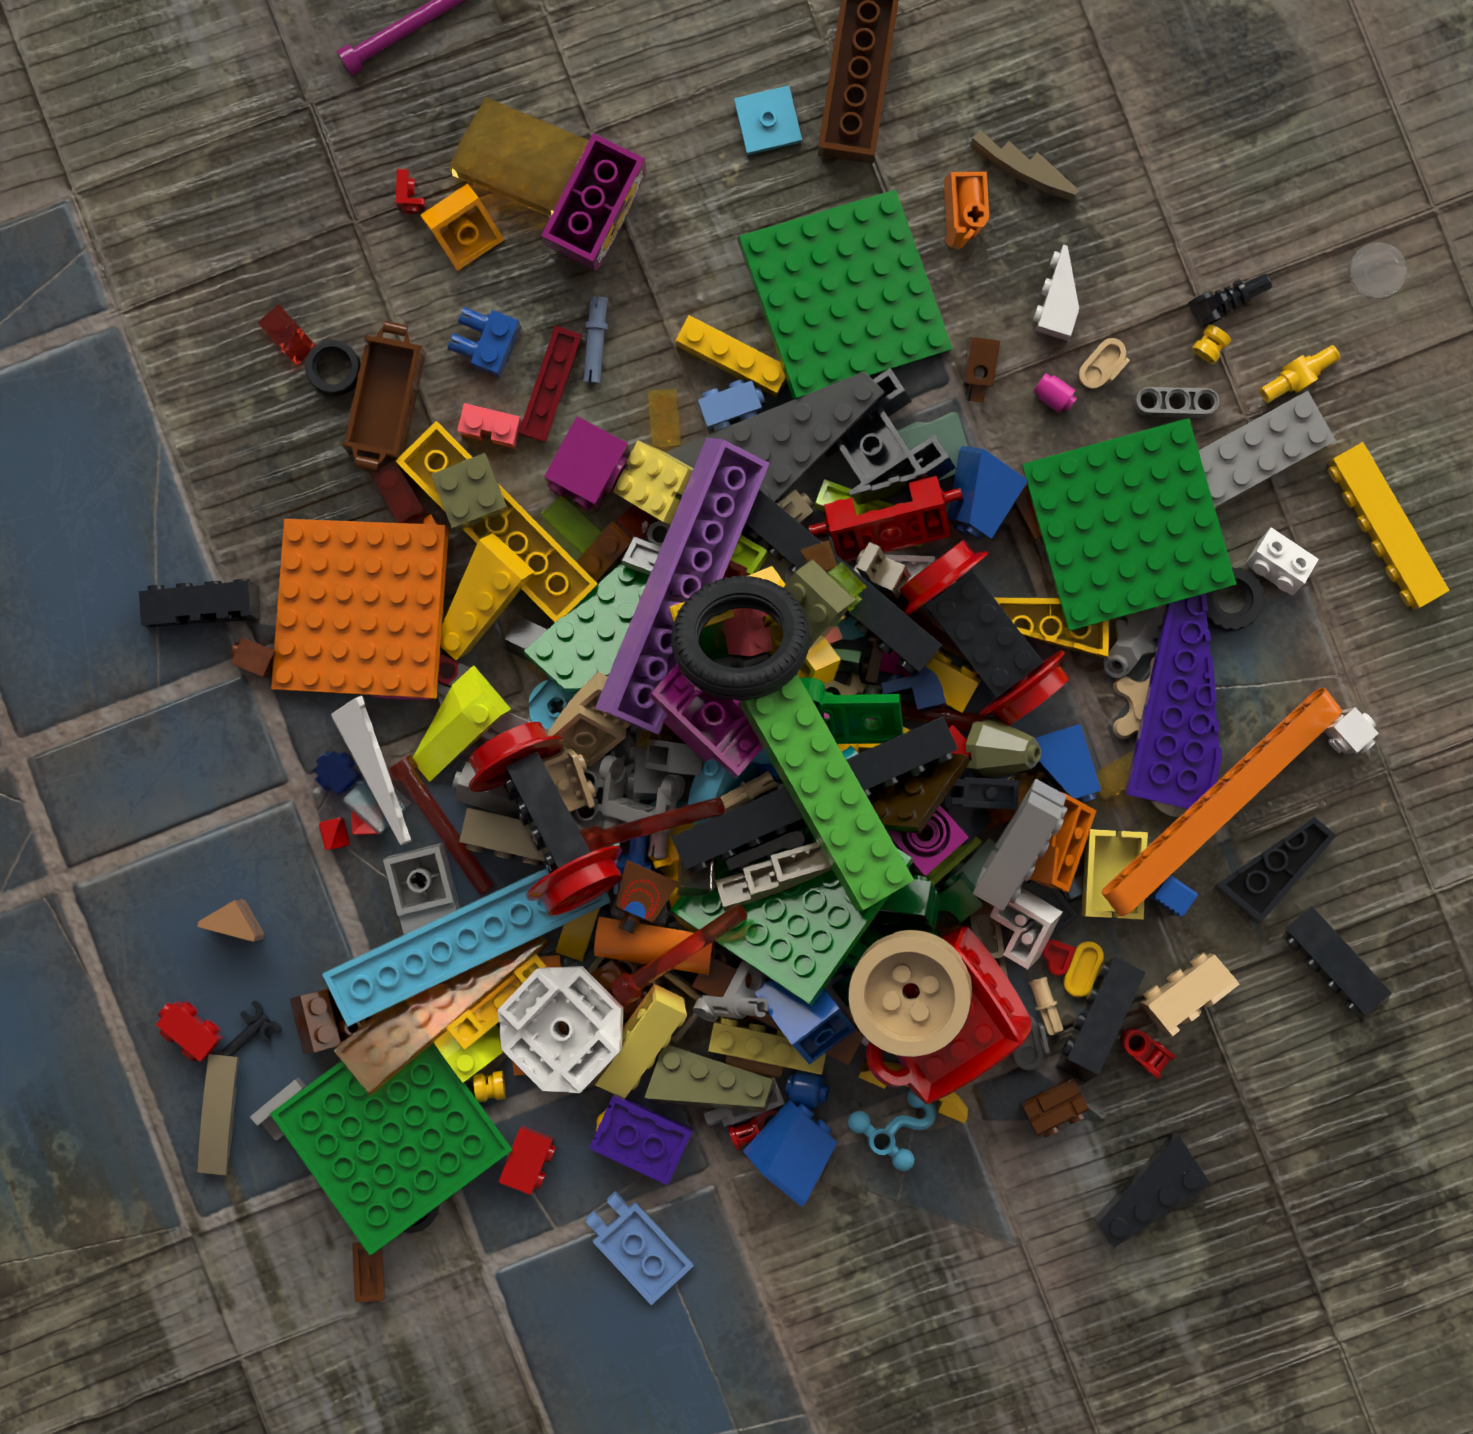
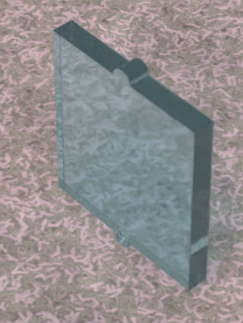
(366, 807)

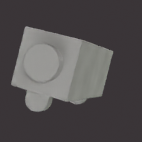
(492, 800)

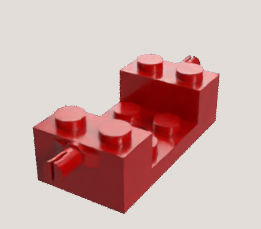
(910, 522)

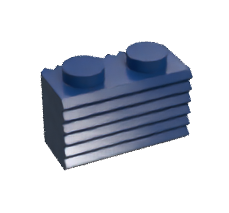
(1173, 896)

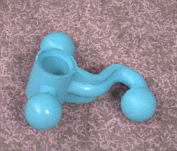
(902, 1158)

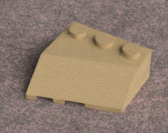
(1188, 991)

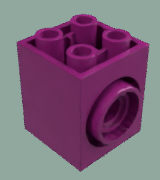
(587, 465)
(942, 839)

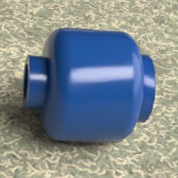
(807, 1089)

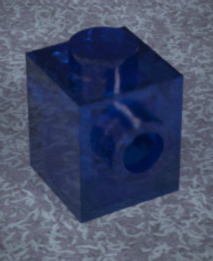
(336, 771)

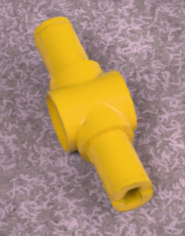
(1299, 373)

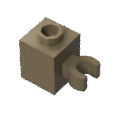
(797, 506)

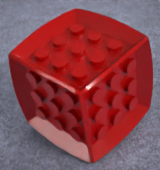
(991, 1032)

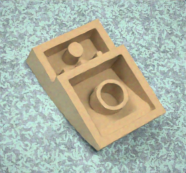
(586, 728)

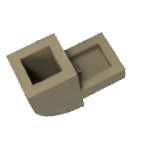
(881, 571)

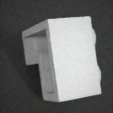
(1032, 926)

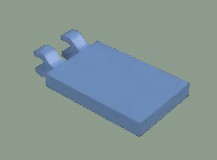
(639, 1249)

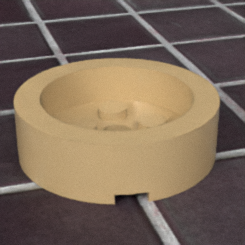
(918, 1023)

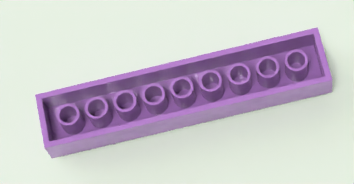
(690, 557)

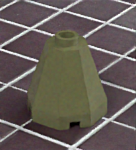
(1000, 749)

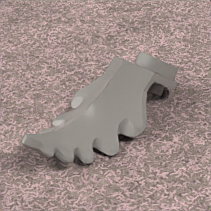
(1134, 640)

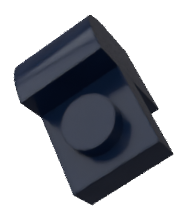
(925, 687)

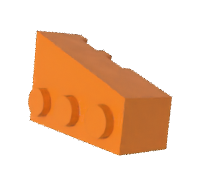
(1065, 849)

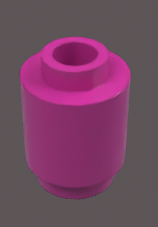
(1055, 393)

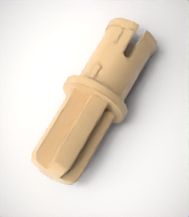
(748, 791)
(1046, 1006)

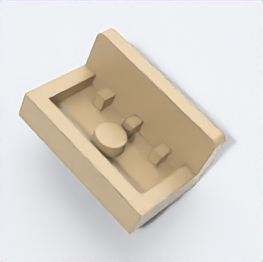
(569, 778)

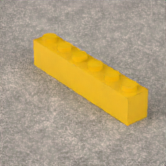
(1387, 526)

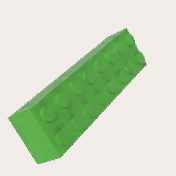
(827, 794)

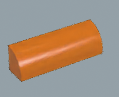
(647, 945)

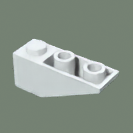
(1061, 302)

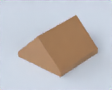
(234, 920)

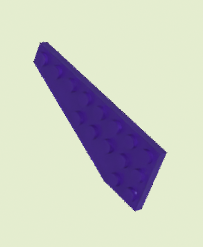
(1178, 731)

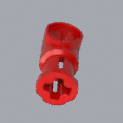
(755, 1125)

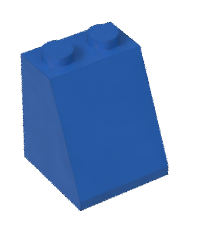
(987, 492)
(1068, 763)
(807, 1027)
(792, 1150)

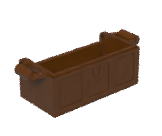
(384, 397)

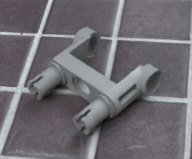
(617, 808)
(737, 1000)

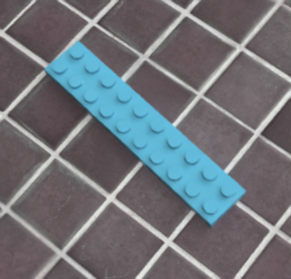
(444, 949)

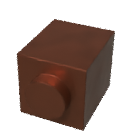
(252, 657)

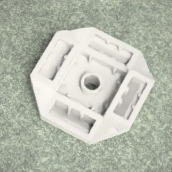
(532, 1033)

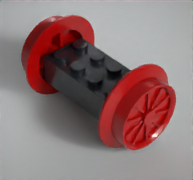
(985, 634)
(572, 870)

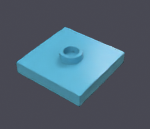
(768, 120)

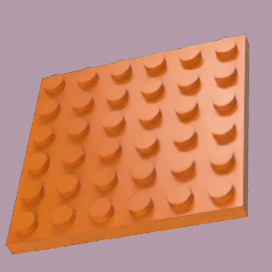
(360, 608)

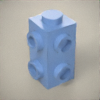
(730, 405)

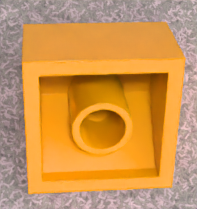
(462, 227)

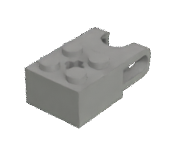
(416, 902)

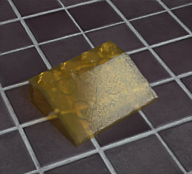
(517, 156)

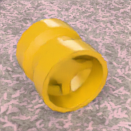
(1211, 344)
(489, 1086)

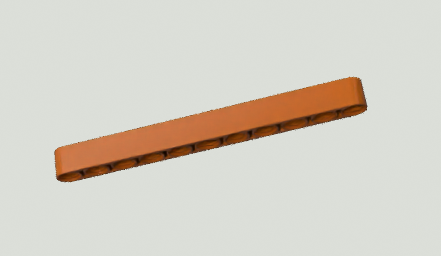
(1221, 802)

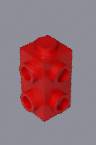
(186, 1028)

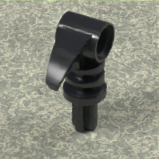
(1208, 308)

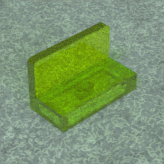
(571, 524)

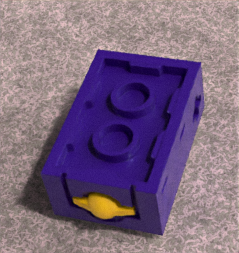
(640, 1138)

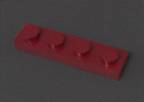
(550, 384)

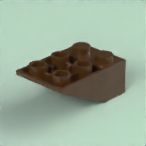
(321, 1022)

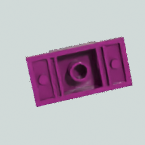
(707, 723)

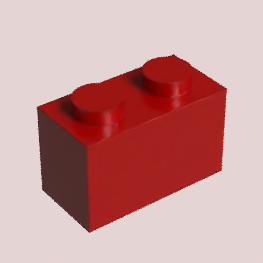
(527, 1159)

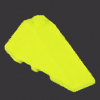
(462, 719)
(475, 1057)

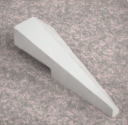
(358, 734)

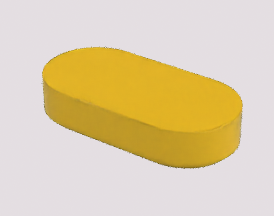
(1083, 969)

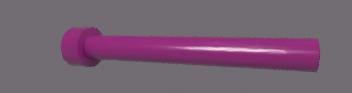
(355, 56)

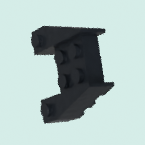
(880, 453)

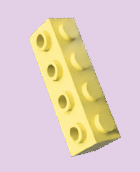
(642, 1039)
(759, 1045)

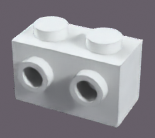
(1281, 561)
(1351, 732)

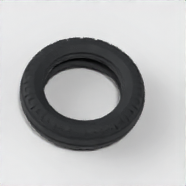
(746, 682)

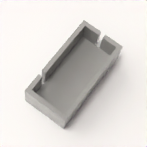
(1021, 845)

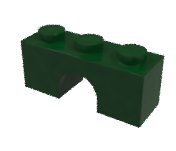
(956, 898)

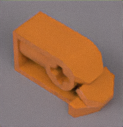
(964, 195)

